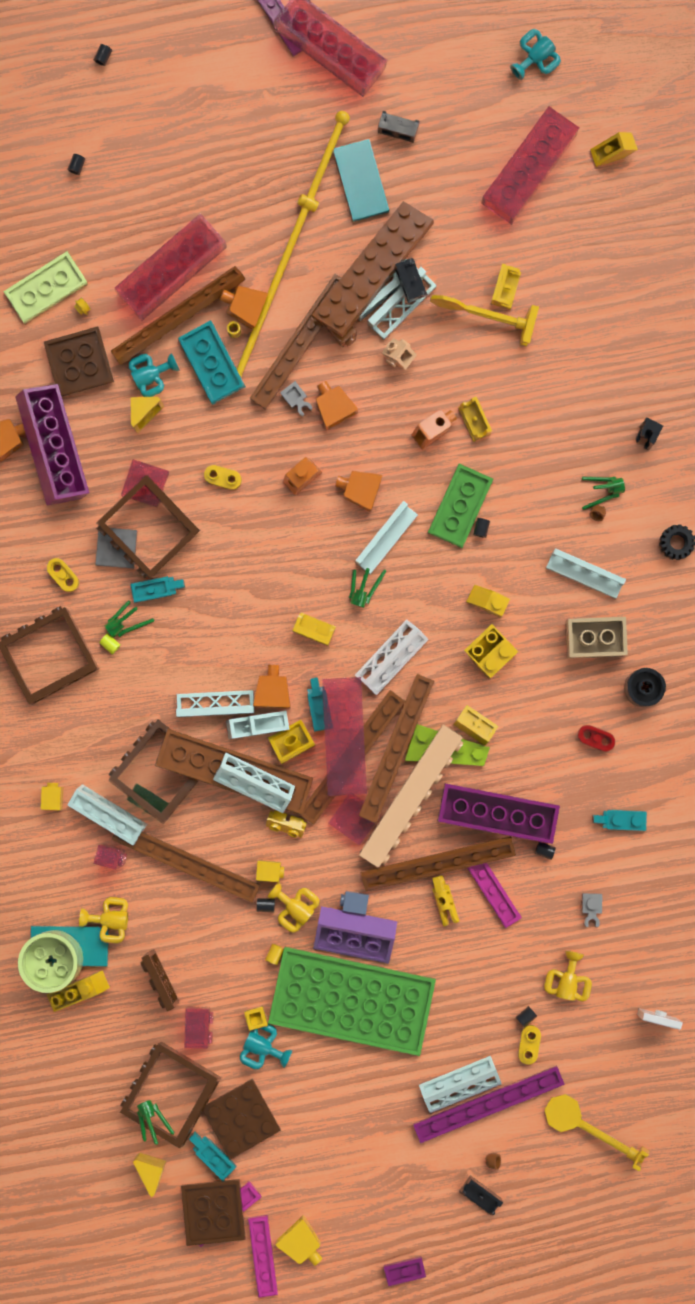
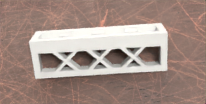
(394, 658)

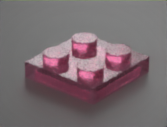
(136, 473)
(348, 820)

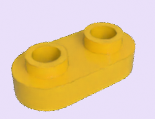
(222, 477)
(62, 576)
(527, 1044)

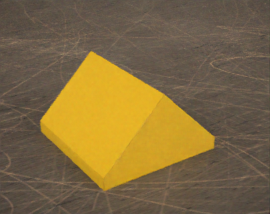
(144, 410)
(291, 742)
(150, 1171)

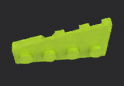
(468, 754)

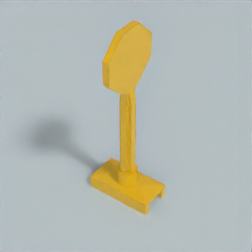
(525, 325)
(565, 1114)

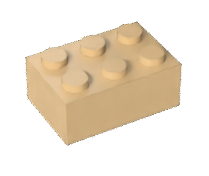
(596, 637)

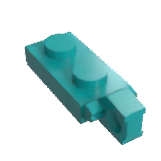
(155, 588)
(315, 699)
(622, 820)
(212, 1156)

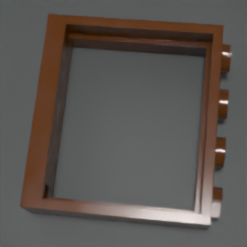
(118, 544)
(61, 683)
(128, 758)
(213, 1080)

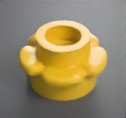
(81, 306)

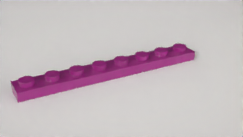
(488, 1104)

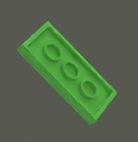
(460, 505)

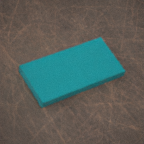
(361, 180)
(211, 362)
(94, 950)

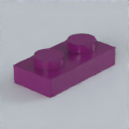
(404, 1271)

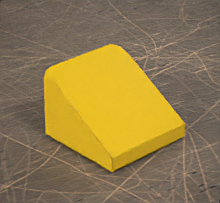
(256, 1018)

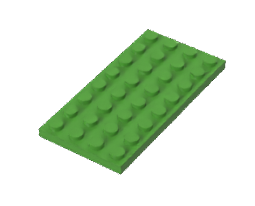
(352, 1001)

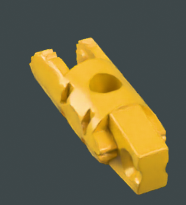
(440, 891)

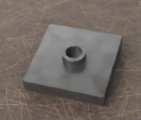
(108, 555)

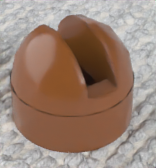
(596, 516)
(493, 1161)

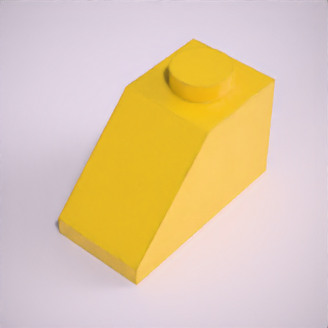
(614, 148)
(488, 600)

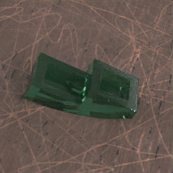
(154, 800)

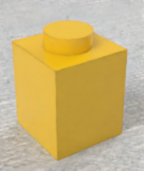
(52, 797)
(269, 871)

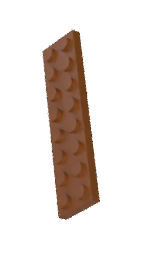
(372, 269)
(202, 759)

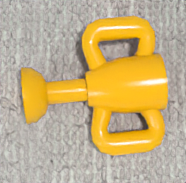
(297, 909)
(109, 919)
(569, 981)

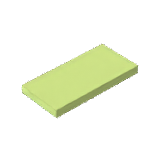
(45, 287)

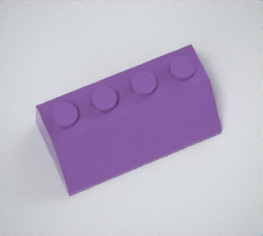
(355, 935)

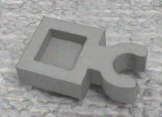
(295, 397)
(591, 905)

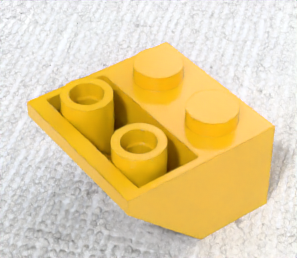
(490, 651)

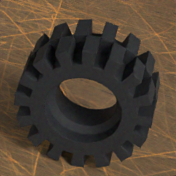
(688, 538)

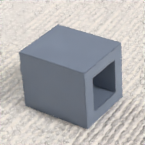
(354, 902)

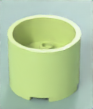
(40, 973)

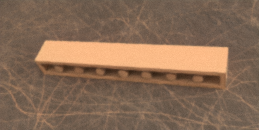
(410, 796)

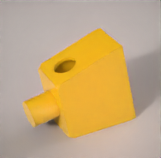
(300, 1242)

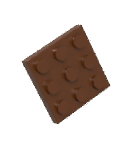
(79, 361)
(159, 980)
(241, 1118)
(213, 1212)

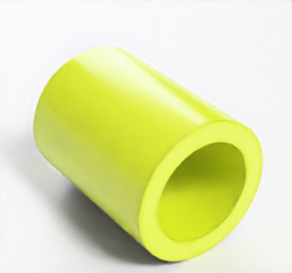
(109, 643)

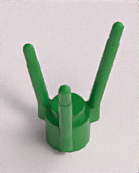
(614, 486)
(359, 597)
(115, 625)
(145, 1112)

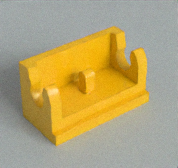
(506, 286)
(475, 419)
(314, 629)
(475, 725)

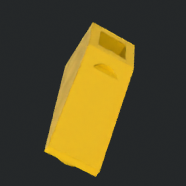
(78, 991)

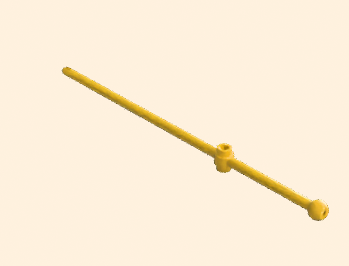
(307, 204)

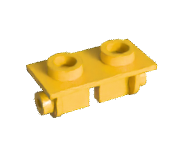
(294, 828)

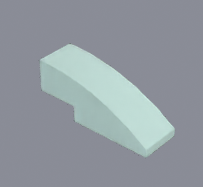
(257, 724)

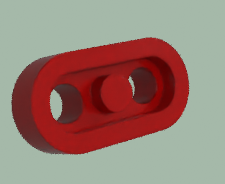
(596, 737)

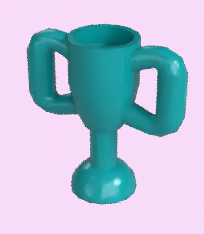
(539, 52)
(147, 375)
(261, 1046)

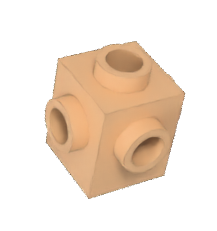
(399, 353)

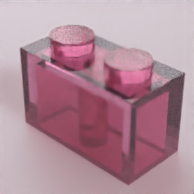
(110, 856)
(198, 1027)

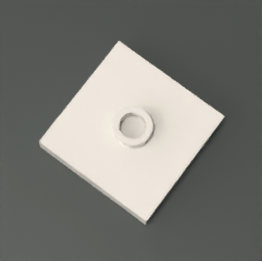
(659, 1017)

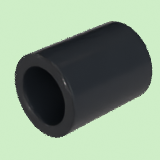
(102, 54)
(76, 164)
(481, 527)
(545, 850)
(265, 905)
(526, 1016)

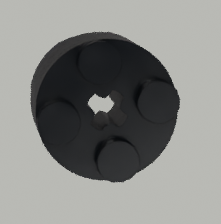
(651, 678)

